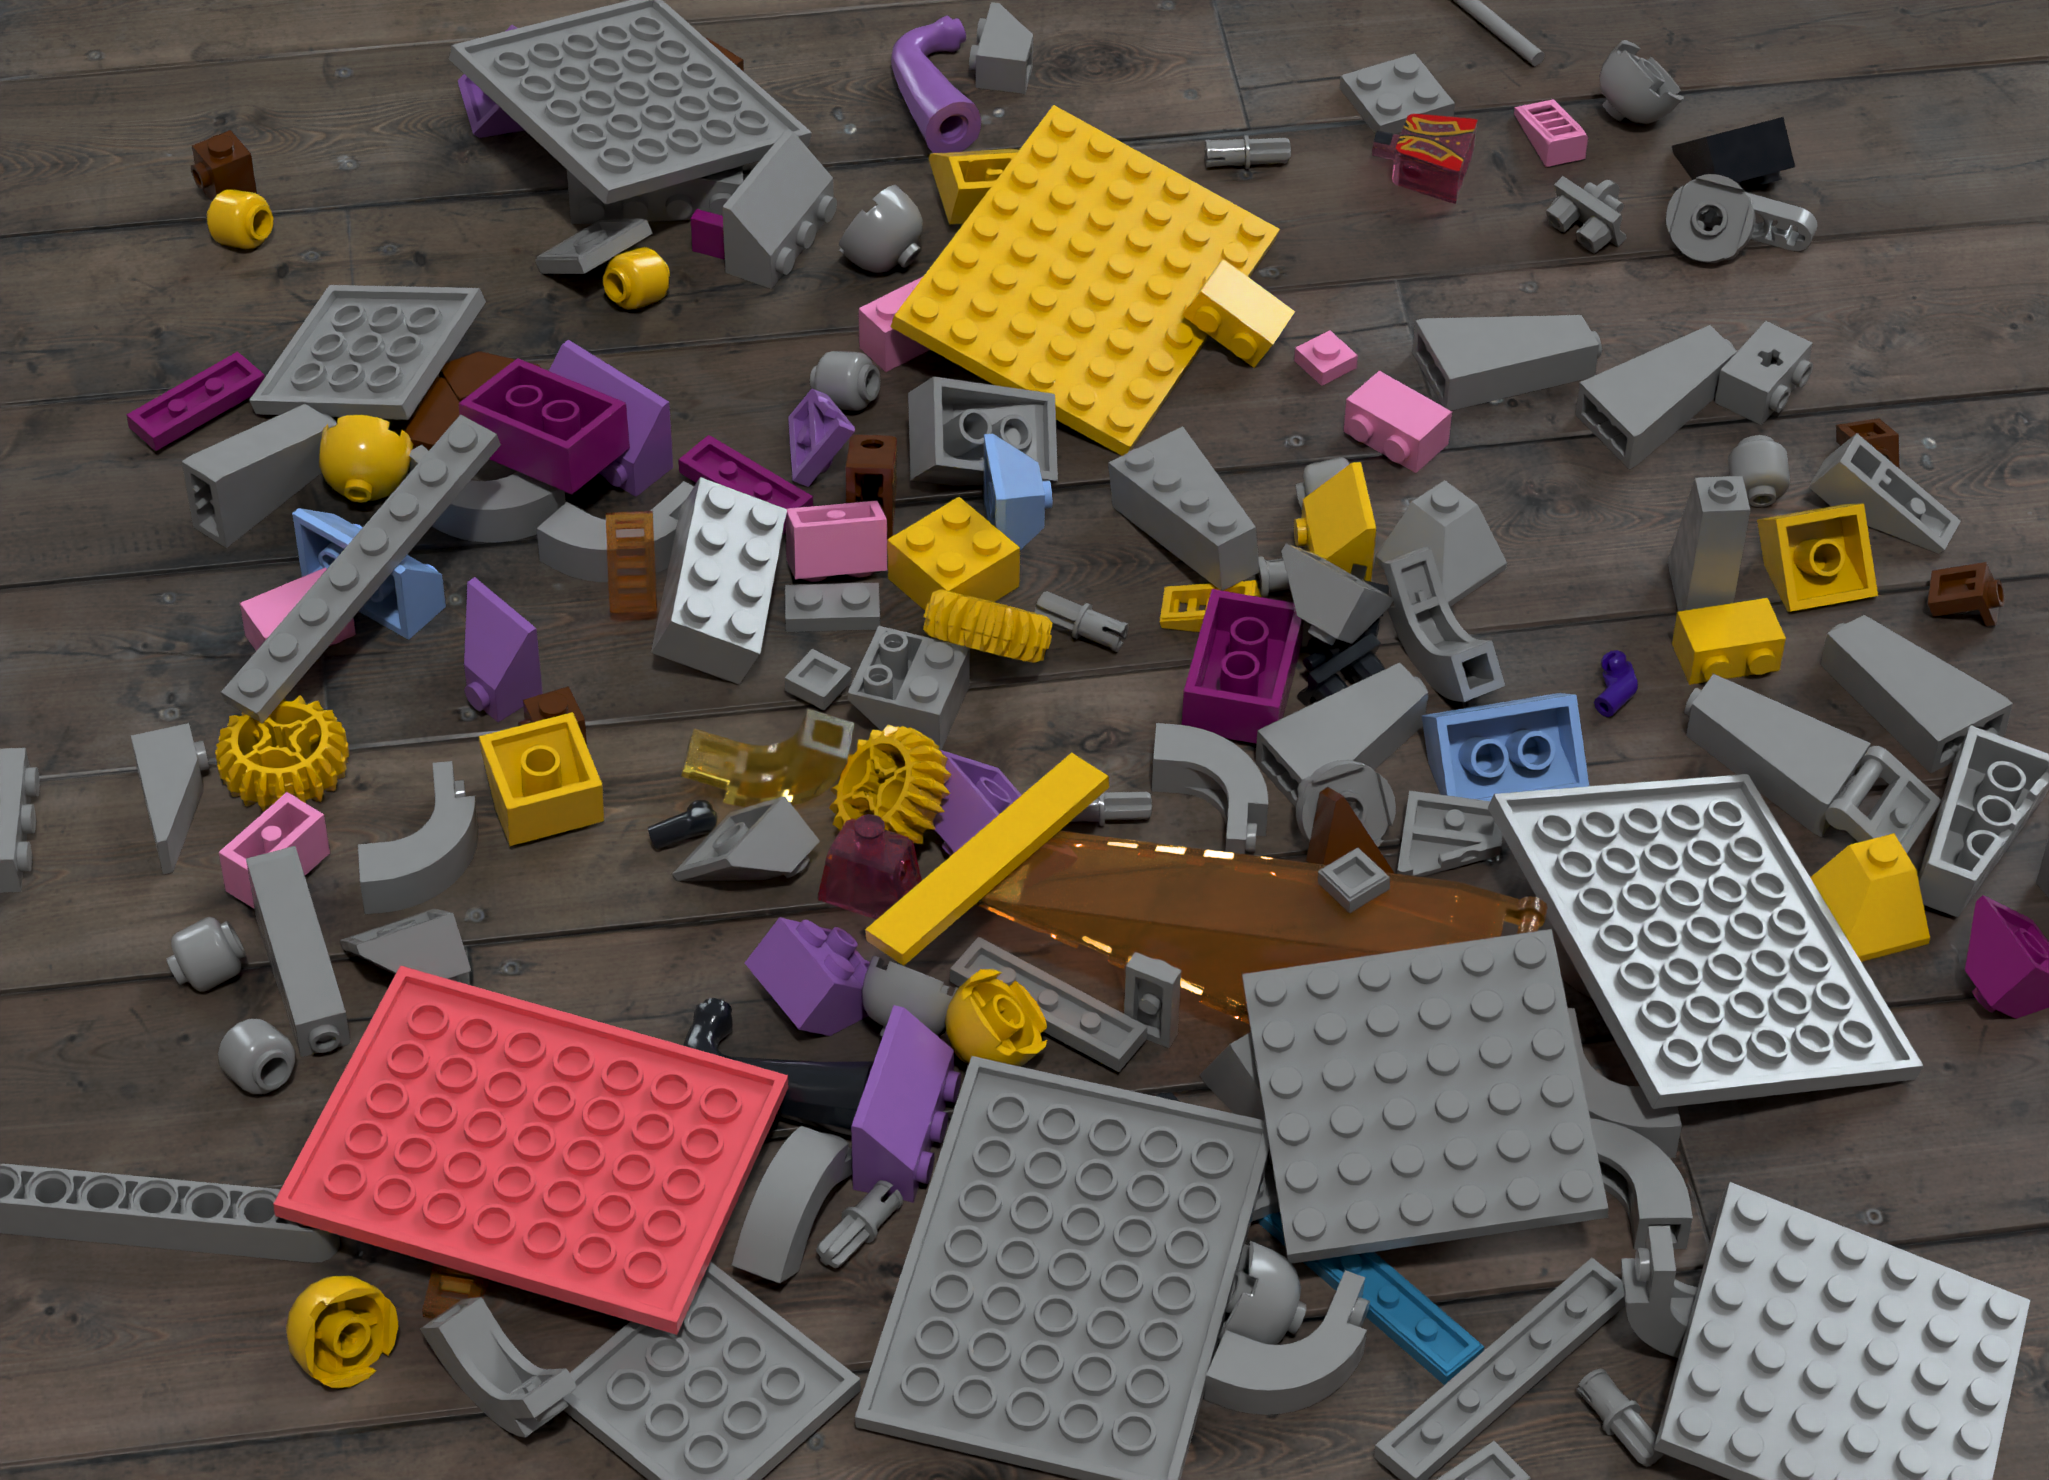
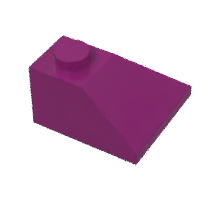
(2007, 960)

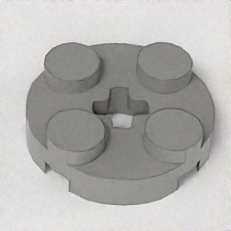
(1698, 197)
(1357, 784)

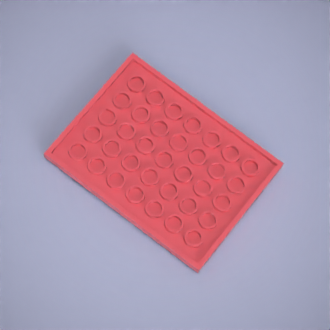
(534, 1148)

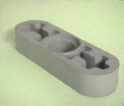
(1781, 234)

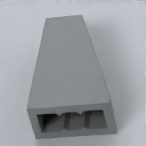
(1502, 356)
(1653, 394)
(253, 473)
(1710, 543)
(1911, 691)
(1355, 724)
(1785, 752)
(297, 951)

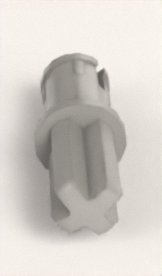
(1247, 151)
(1082, 620)
(1117, 807)
(858, 1225)
(1620, 1416)

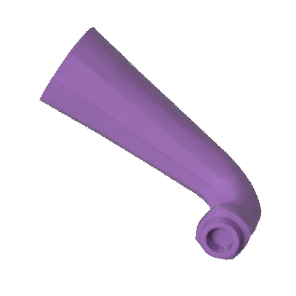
(939, 109)

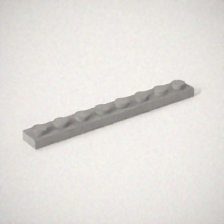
(360, 569)

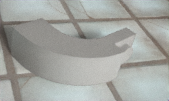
(497, 508)
(578, 542)
(1431, 635)
(1217, 771)
(430, 860)
(1626, 1104)
(1643, 1182)
(788, 1202)
(1654, 1300)
(494, 1371)
(1294, 1375)

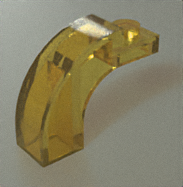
(755, 774)

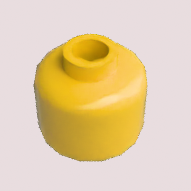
(239, 219)
(636, 278)

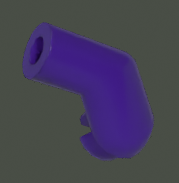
(1620, 683)

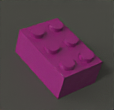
(549, 424)
(1242, 665)

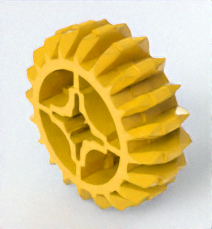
(987, 626)
(293, 752)
(896, 778)

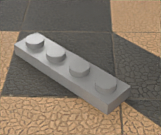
(1068, 1012)

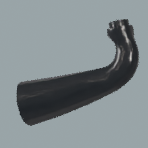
(817, 1092)

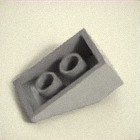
(951, 422)

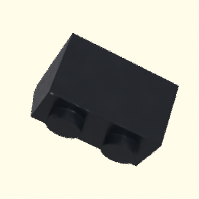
(1740, 154)

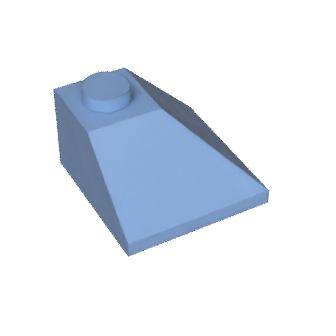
(1014, 491)

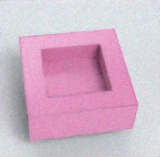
(1325, 357)

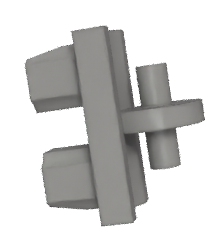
(1593, 207)

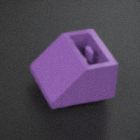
(812, 974)

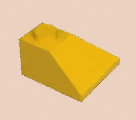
(1875, 897)

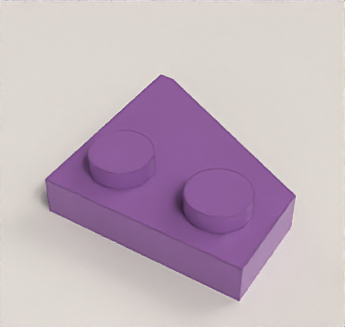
(816, 435)

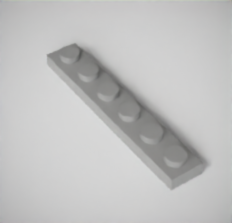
(1502, 1373)

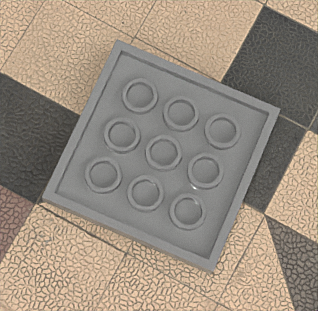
(369, 350)
(714, 1398)

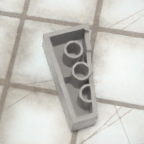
(1982, 810)

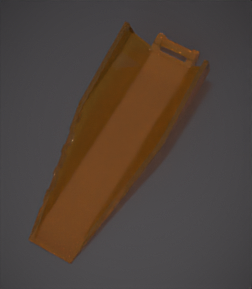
(1233, 911)

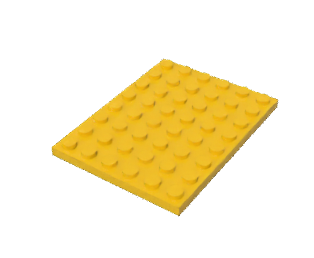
(1082, 278)

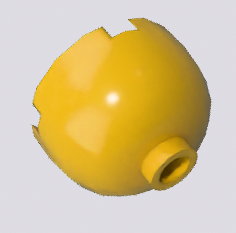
(364, 457)
(994, 1020)
(341, 1330)

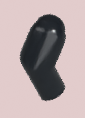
(694, 822)

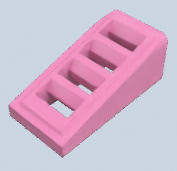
(1552, 132)

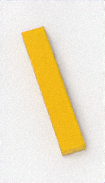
(986, 859)

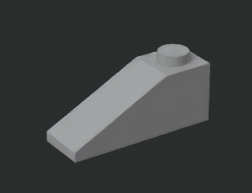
(1891, 499)
(171, 785)

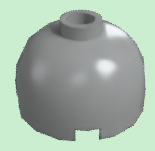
(1637, 86)
(885, 233)
(904, 987)
(1264, 1297)

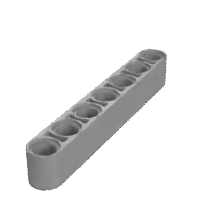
(154, 1214)

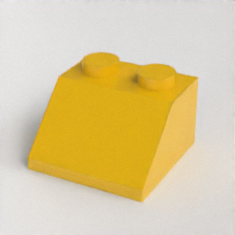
(1339, 521)
(1819, 556)
(542, 779)

